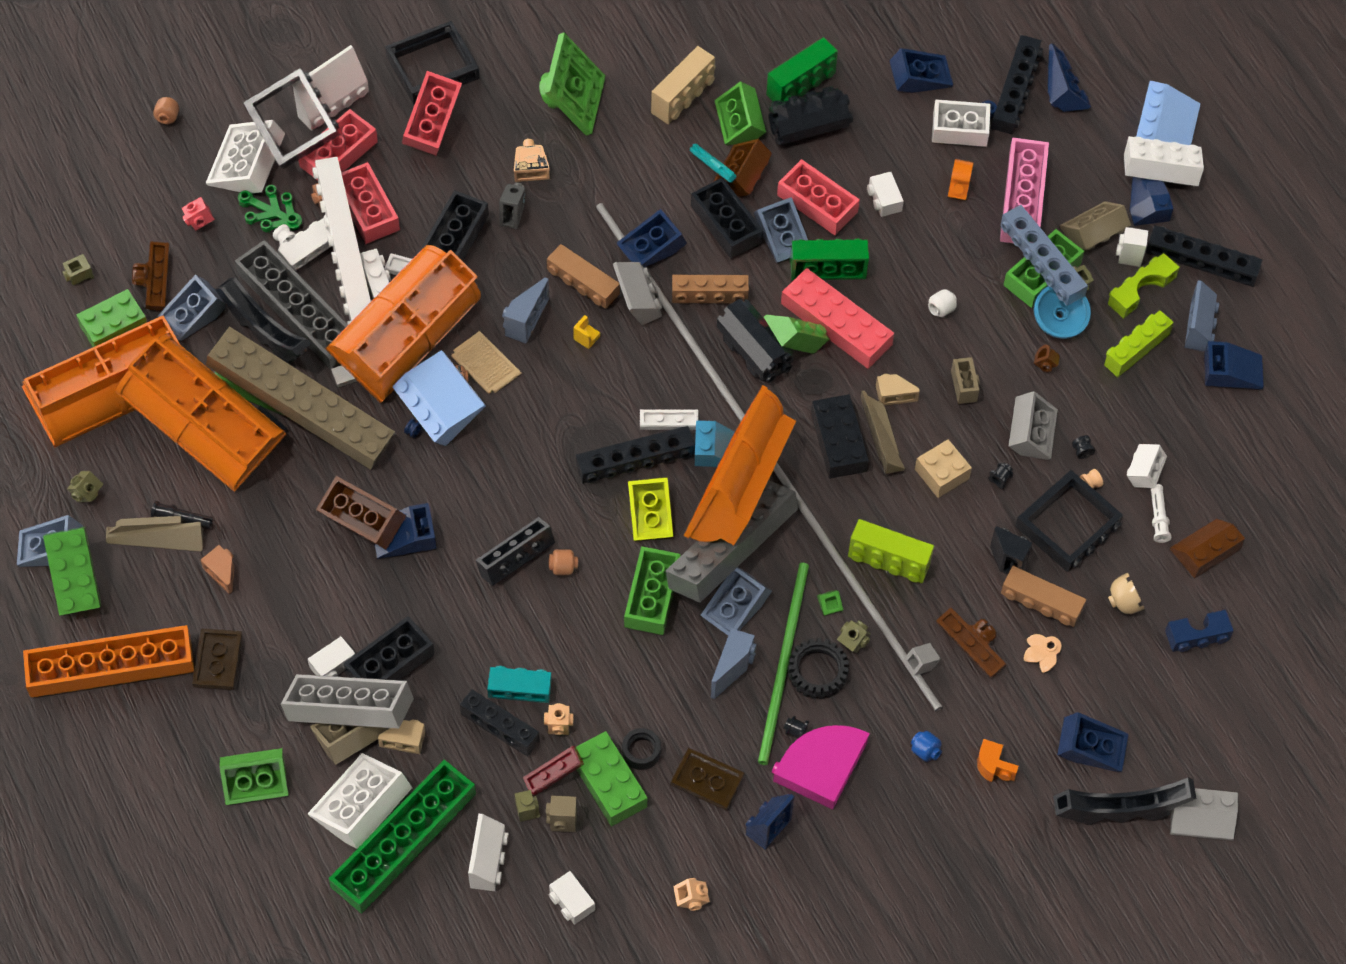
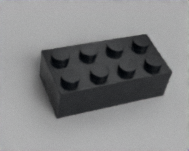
(726, 218)
(458, 224)
(839, 436)
(392, 654)

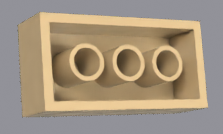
(683, 85)

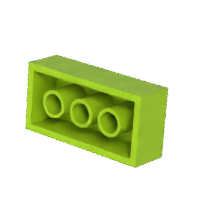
(890, 551)

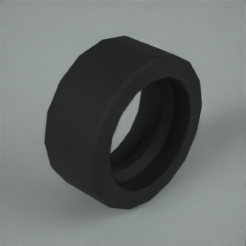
(641, 733)

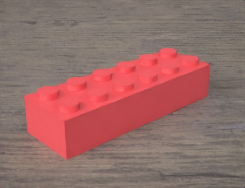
(844, 321)

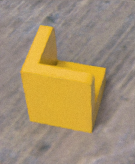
(585, 333)

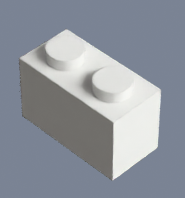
(885, 194)
(1132, 246)
(1146, 466)
(331, 658)
(571, 897)

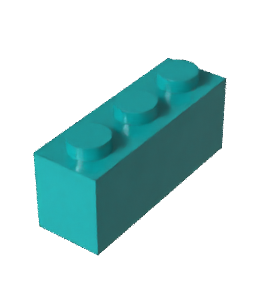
(519, 684)

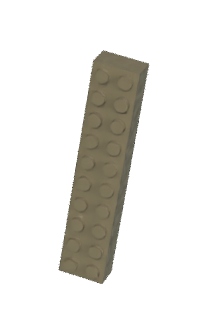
(299, 398)

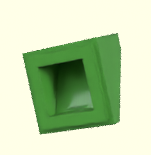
(830, 602)

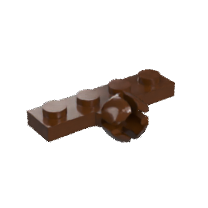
(153, 275)
(973, 641)

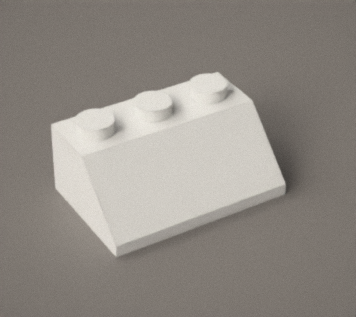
(487, 854)

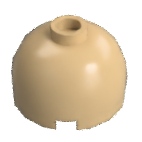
(1125, 595)

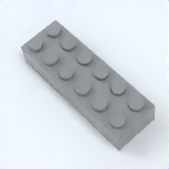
(347, 701)

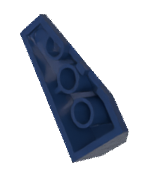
(1063, 83)
(1149, 202)

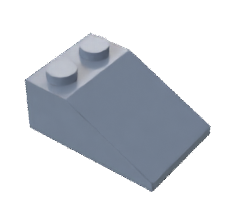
(780, 227)
(193, 308)
(525, 311)
(31, 541)
(736, 601)
(734, 661)

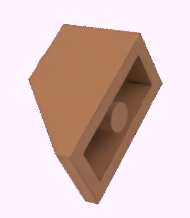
(220, 567)

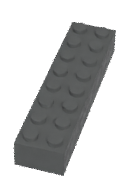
(291, 299)
(711, 562)

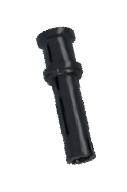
(163, 510)

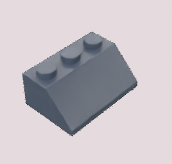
(1201, 317)

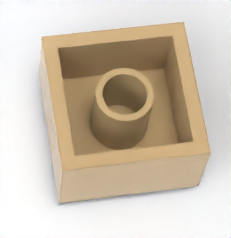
(943, 468)

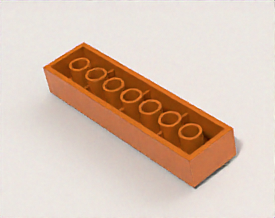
(108, 661)

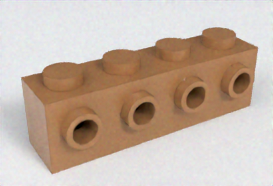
(583, 276)
(709, 288)
(1043, 596)

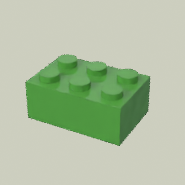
(111, 318)

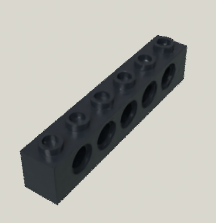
(1016, 85)
(1210, 262)
(642, 446)

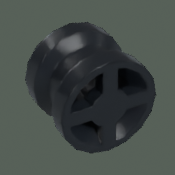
(1083, 447)

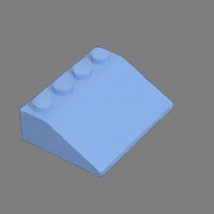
(1168, 115)
(439, 397)

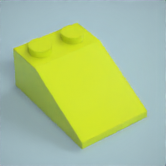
(650, 509)

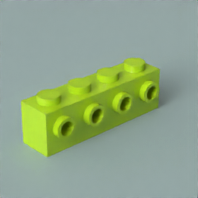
(1139, 343)

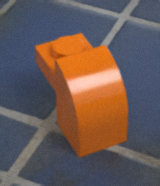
(960, 179)
(990, 765)

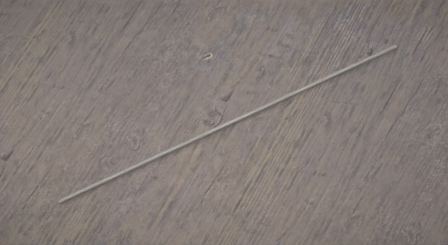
(783, 478)

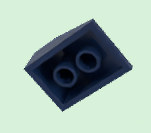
(920, 71)
(652, 240)
(1092, 743)
(770, 820)

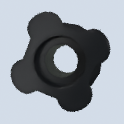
(1001, 474)
(796, 727)

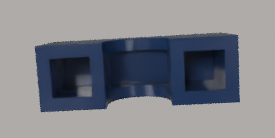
(1184, 636)

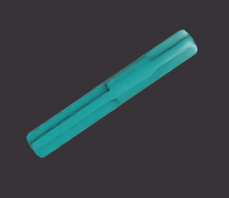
(713, 163)

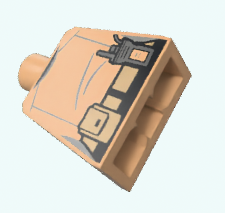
(530, 162)

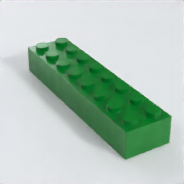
(402, 836)

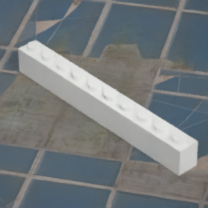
(341, 236)

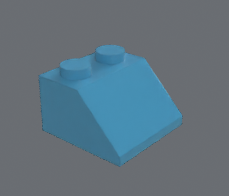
(711, 442)

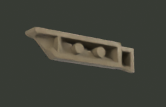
(882, 434)
(157, 533)

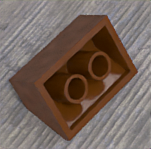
(747, 162)
(1208, 546)

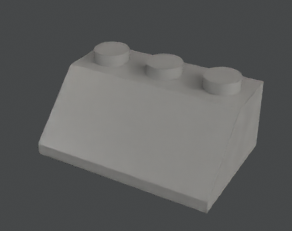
(638, 291)
(1033, 426)
(1208, 816)

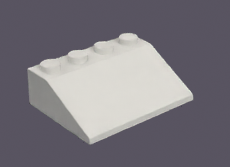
(340, 84)
(244, 158)
(360, 800)

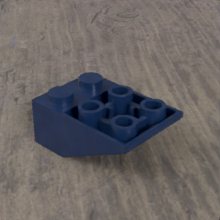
(1232, 366)
(414, 534)

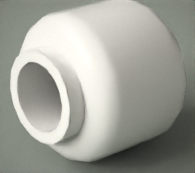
(942, 303)

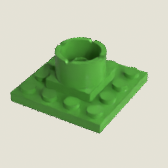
(573, 84)

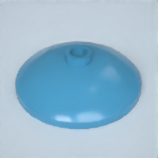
(1073, 319)

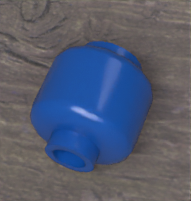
(926, 746)

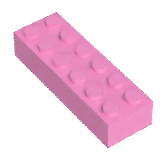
(1025, 179)

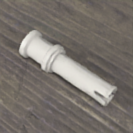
(1160, 521)

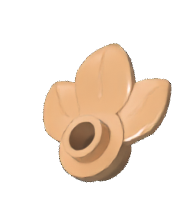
(1041, 653)

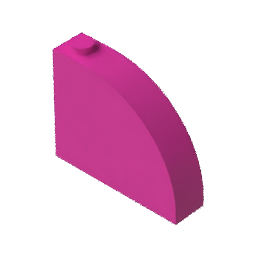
(821, 762)

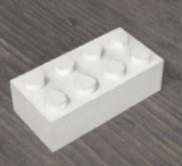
(1163, 161)

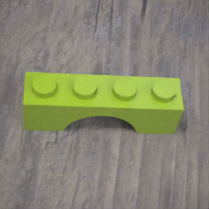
(1158, 272)

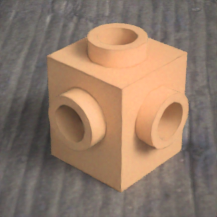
(558, 719)
(691, 894)

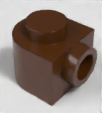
(1046, 358)

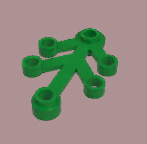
(270, 211)

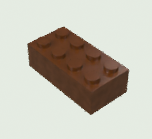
(361, 512)

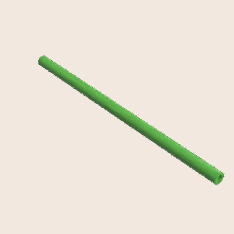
(783, 664)

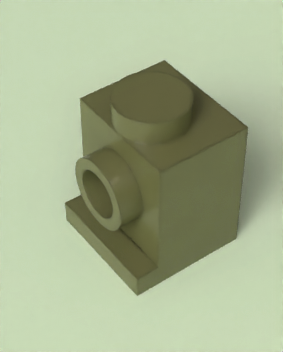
(77, 270)
(526, 806)

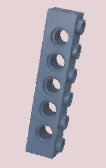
(1051, 258)

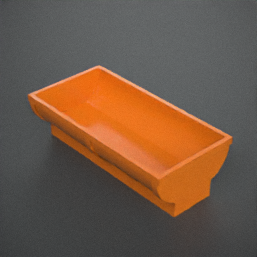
(406, 320)
(80, 390)
(199, 411)
(742, 471)

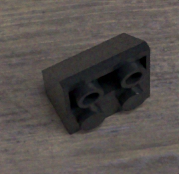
(1009, 549)

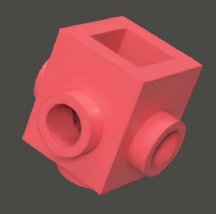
(197, 214)

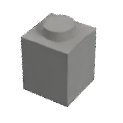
(921, 659)

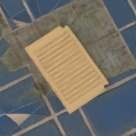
(485, 363)

